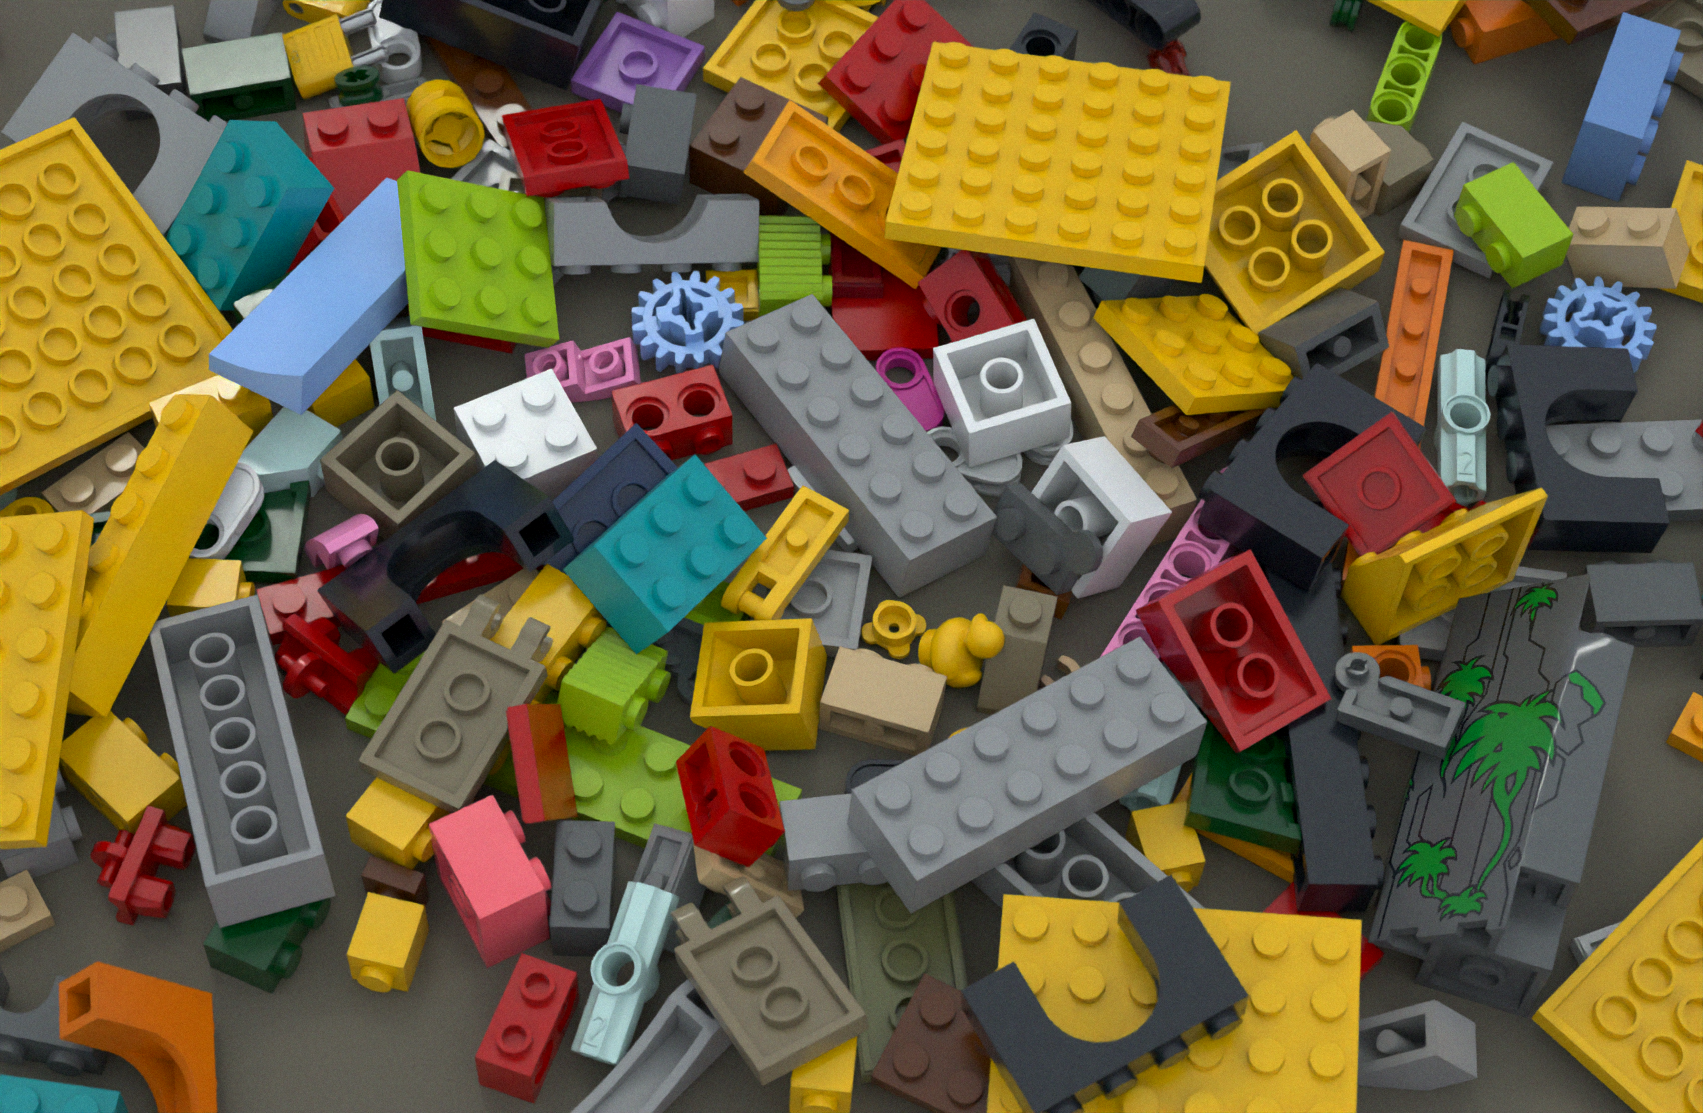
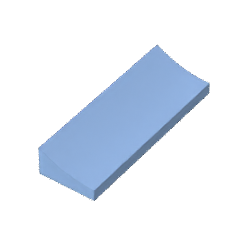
(322, 309)

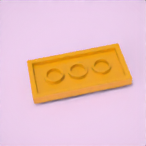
(837, 189)

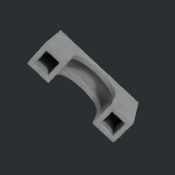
(91, 85)

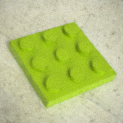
(477, 260)

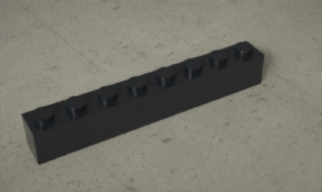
(1323, 764)

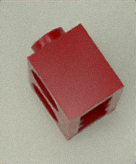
(669, 408)
(729, 797)
(527, 1028)

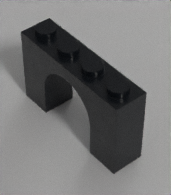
(1253, 502)
(1582, 509)
(483, 515)
(1062, 1073)

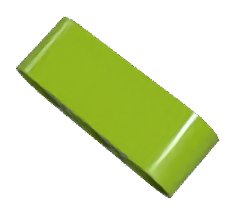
(1405, 77)

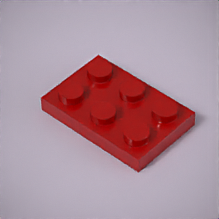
(886, 66)
(565, 148)

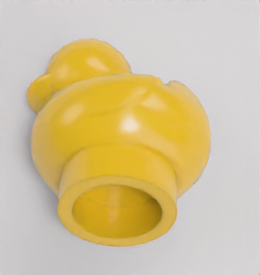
(960, 648)

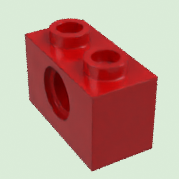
(959, 283)

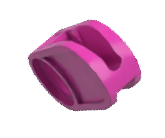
(919, 393)

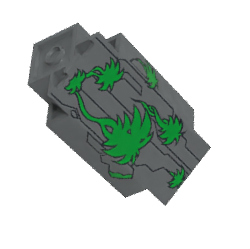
(1504, 822)

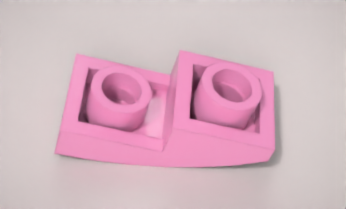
(589, 372)
(343, 542)

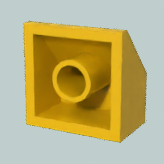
(761, 681)

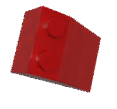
(360, 147)
(1235, 651)

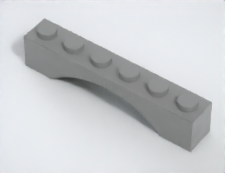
(663, 1060)

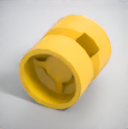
(445, 123)

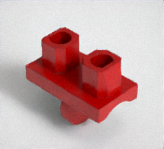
(319, 665)
(133, 861)

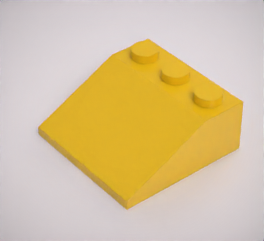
(1284, 235)
(1435, 568)

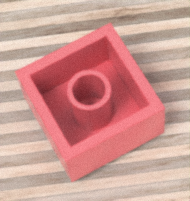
(492, 880)

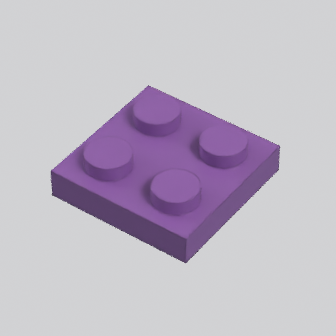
(635, 54)

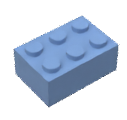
(1622, 107)

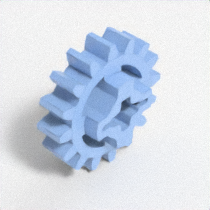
(1598, 320)
(662, 328)

